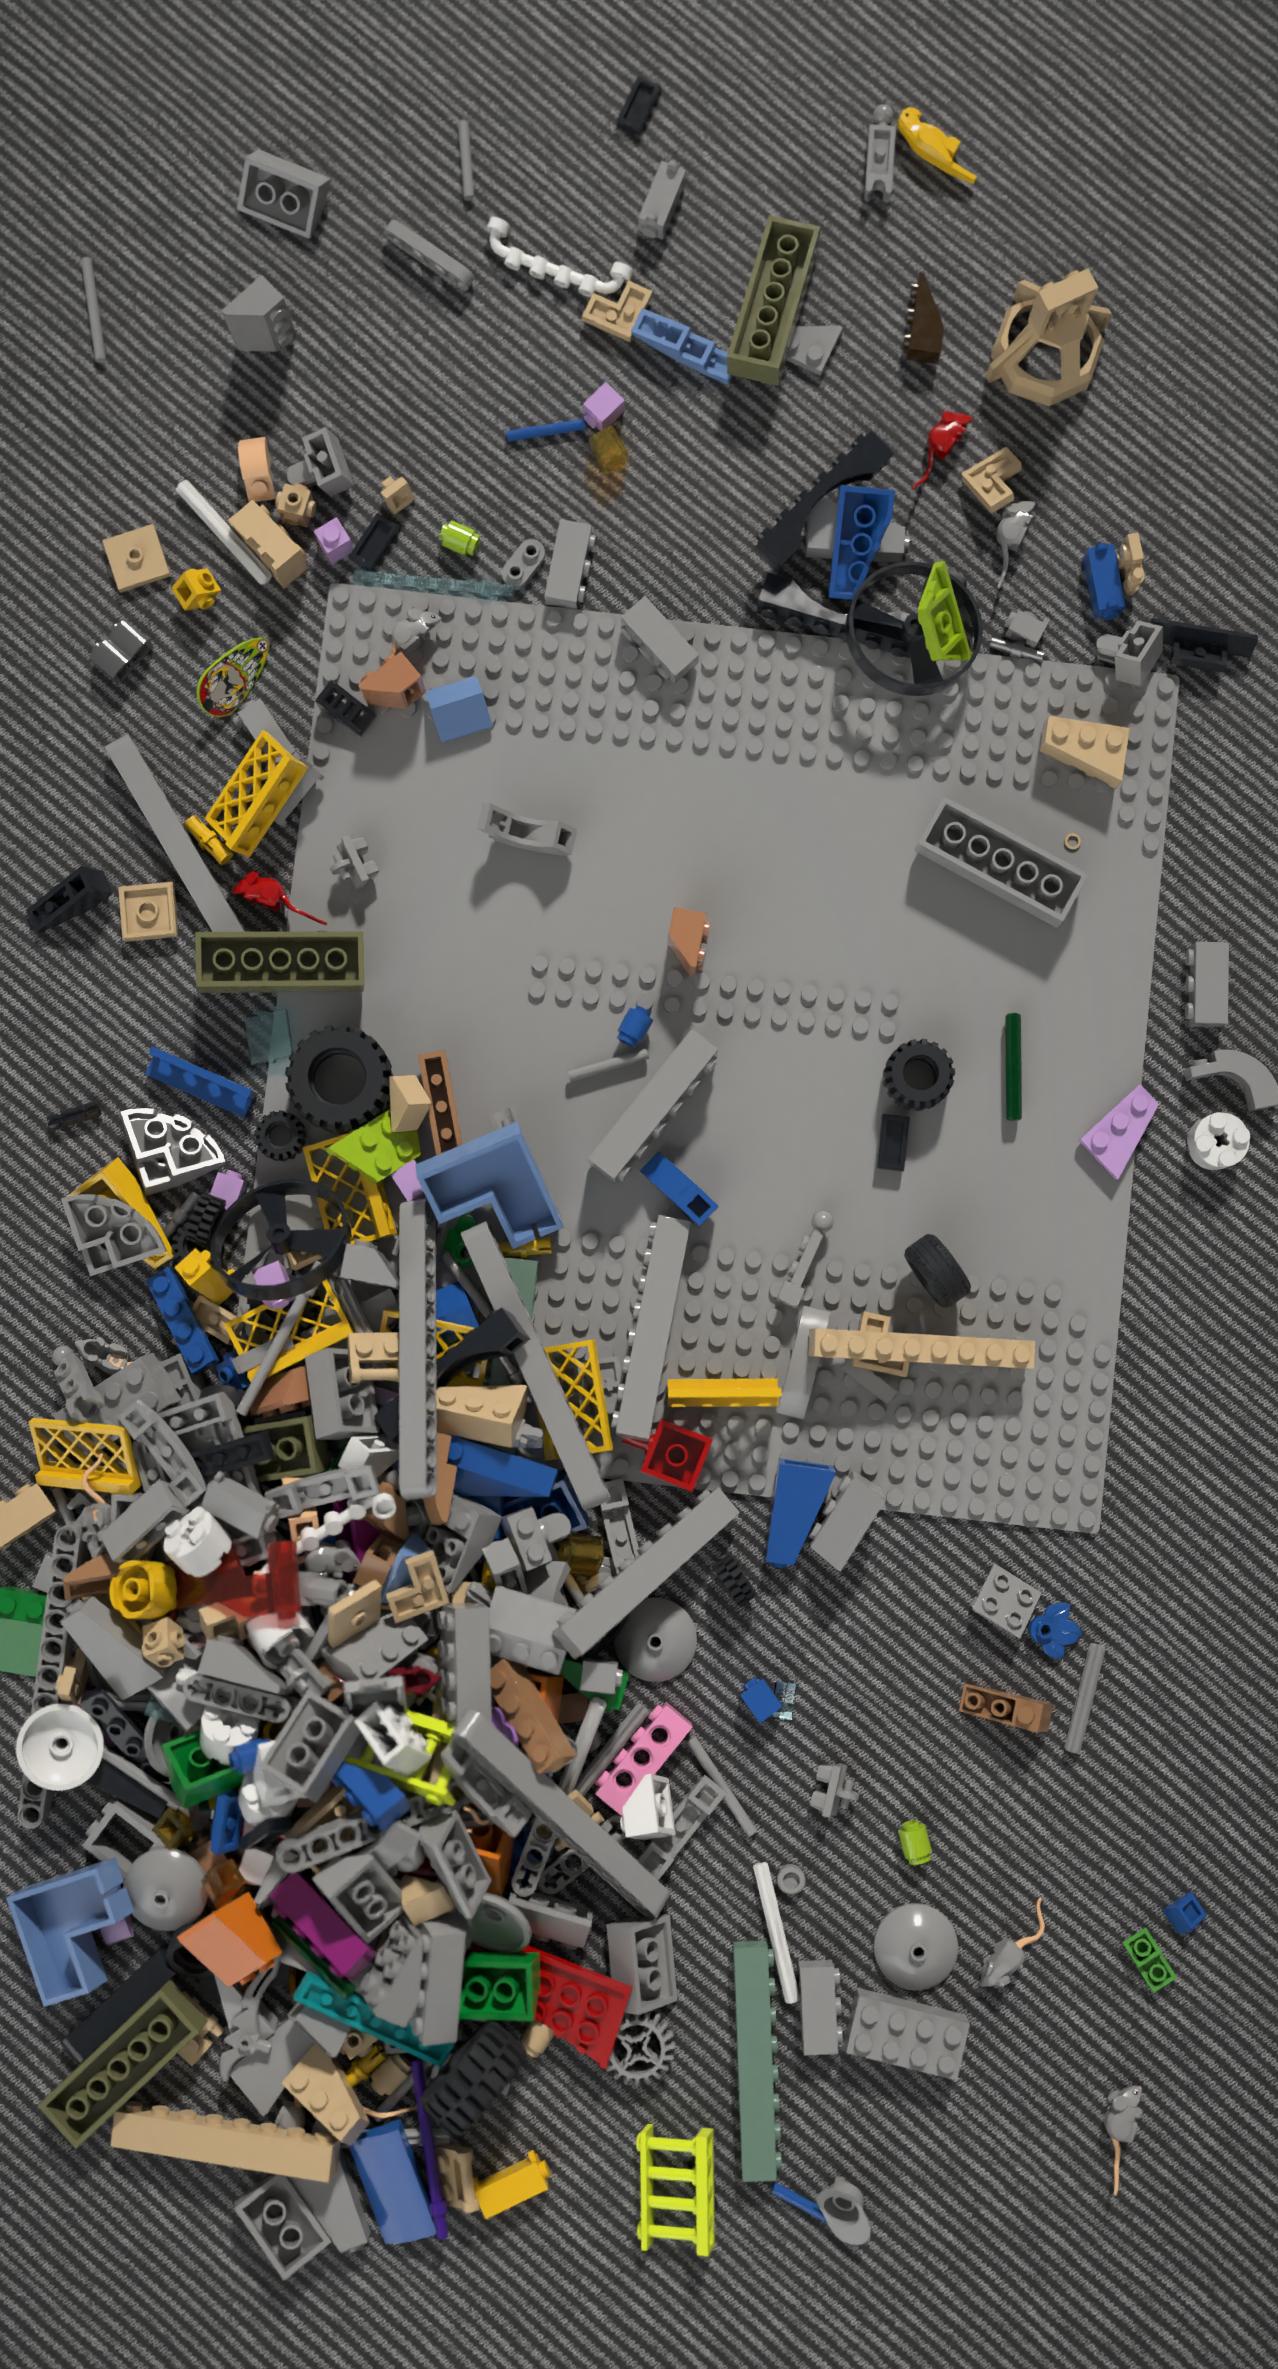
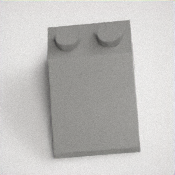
(233, 1662)

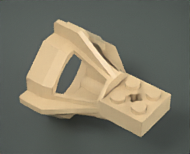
(1057, 319)

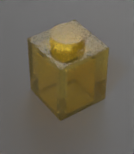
(609, 450)
(582, 1553)
(174, 1829)

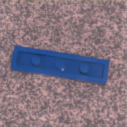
(182, 1321)

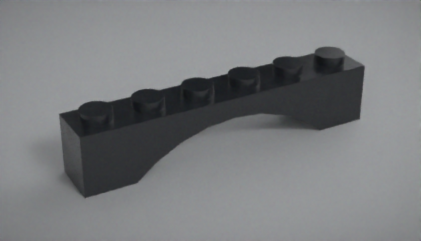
(860, 464)
(787, 602)
(494, 1338)

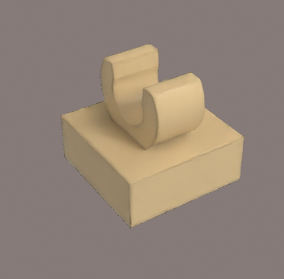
(397, 494)

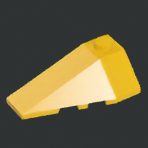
(118, 1183)

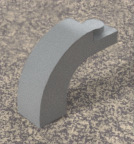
(526, 833)
(1251, 1075)

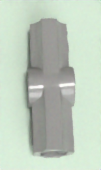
(321, 1590)

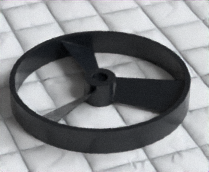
(925, 671)
(282, 1240)

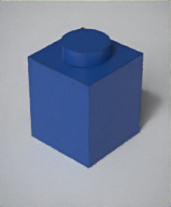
(760, 1698)

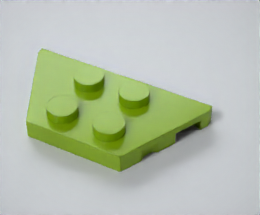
(941, 618)
(376, 1149)

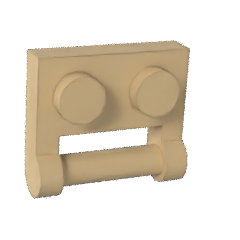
(373, 1349)
(457, 2177)

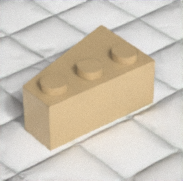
(482, 1412)

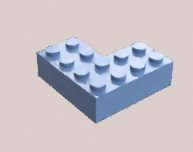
(497, 1171)
(57, 1924)

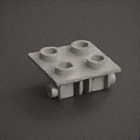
(1006, 1601)

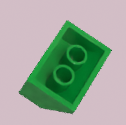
(194, 1774)
(499, 1986)

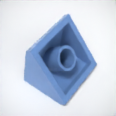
(459, 709)
(399, 1574)

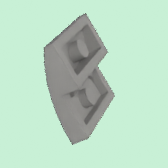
(547, 1580)
(172, 1697)

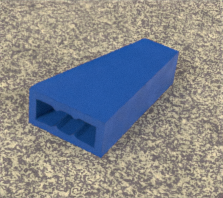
(795, 1504)

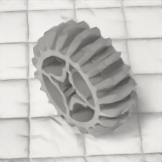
(649, 2024)

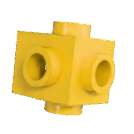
(196, 589)

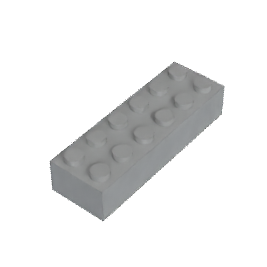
(1001, 862)
(653, 1106)

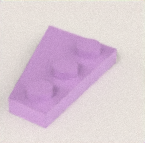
(1120, 1130)

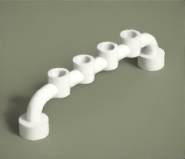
(563, 274)
(383, 1508)

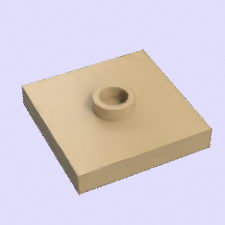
(136, 558)
(148, 911)
(354, 1613)

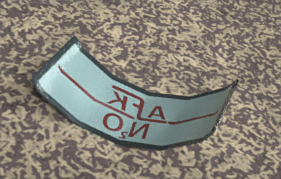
(786, 1694)

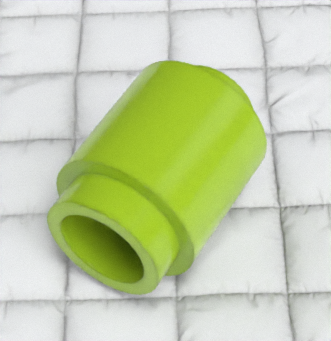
(459, 538)
(915, 1842)

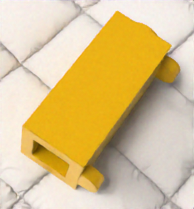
(203, 1276)
(512, 2185)

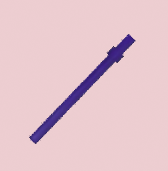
(437, 2205)

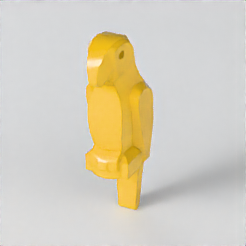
(932, 144)

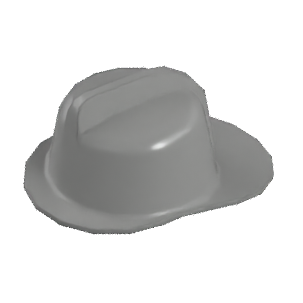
(844, 2212)

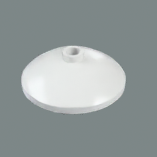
(54, 1765)

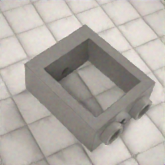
(137, 1818)

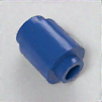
(634, 1026)
(244, 1756)

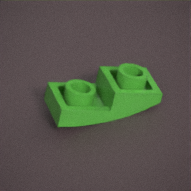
(1149, 1960)

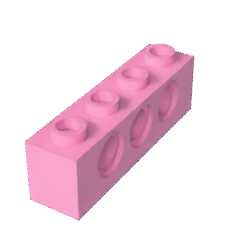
(661, 1717)

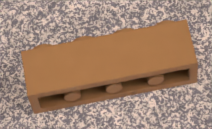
(443, 1109)
(530, 1717)

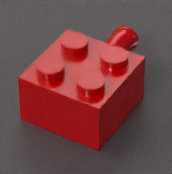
(673, 1454)

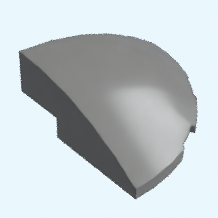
(168, 1149)
(110, 1232)

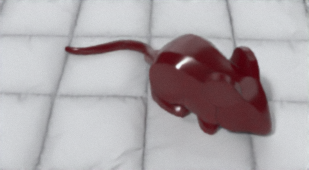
(415, 1680)

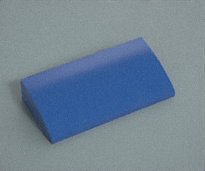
(393, 2183)

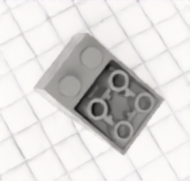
(461, 1539)
(395, 1977)

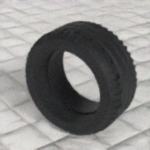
(937, 1270)

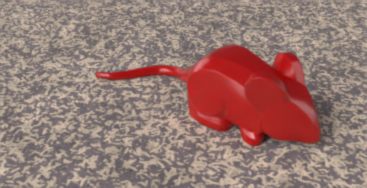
(942, 437)
(268, 893)

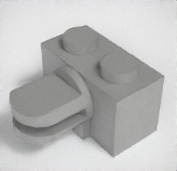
(322, 464)
(1133, 653)
(533, 1535)

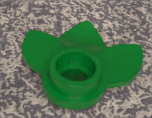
(454, 1240)

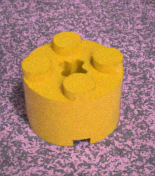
(144, 1590)

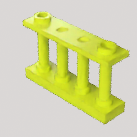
(435, 1733)
(702, 2176)

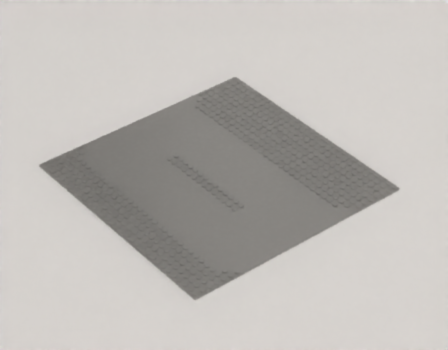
(791, 816)

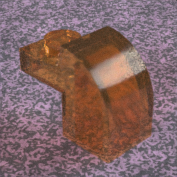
(225, 1883)

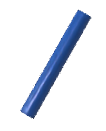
(545, 430)
(797, 2200)

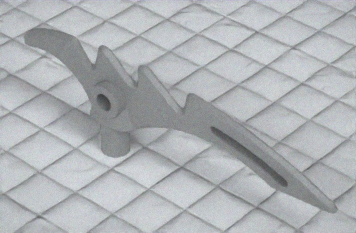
(246, 2038)

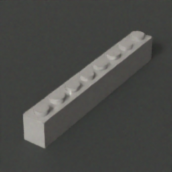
(652, 1328)
(645, 1573)

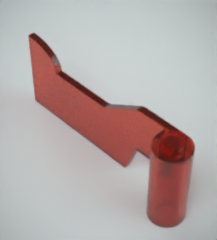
(247, 1595)

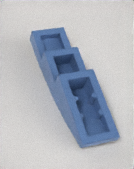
(682, 345)

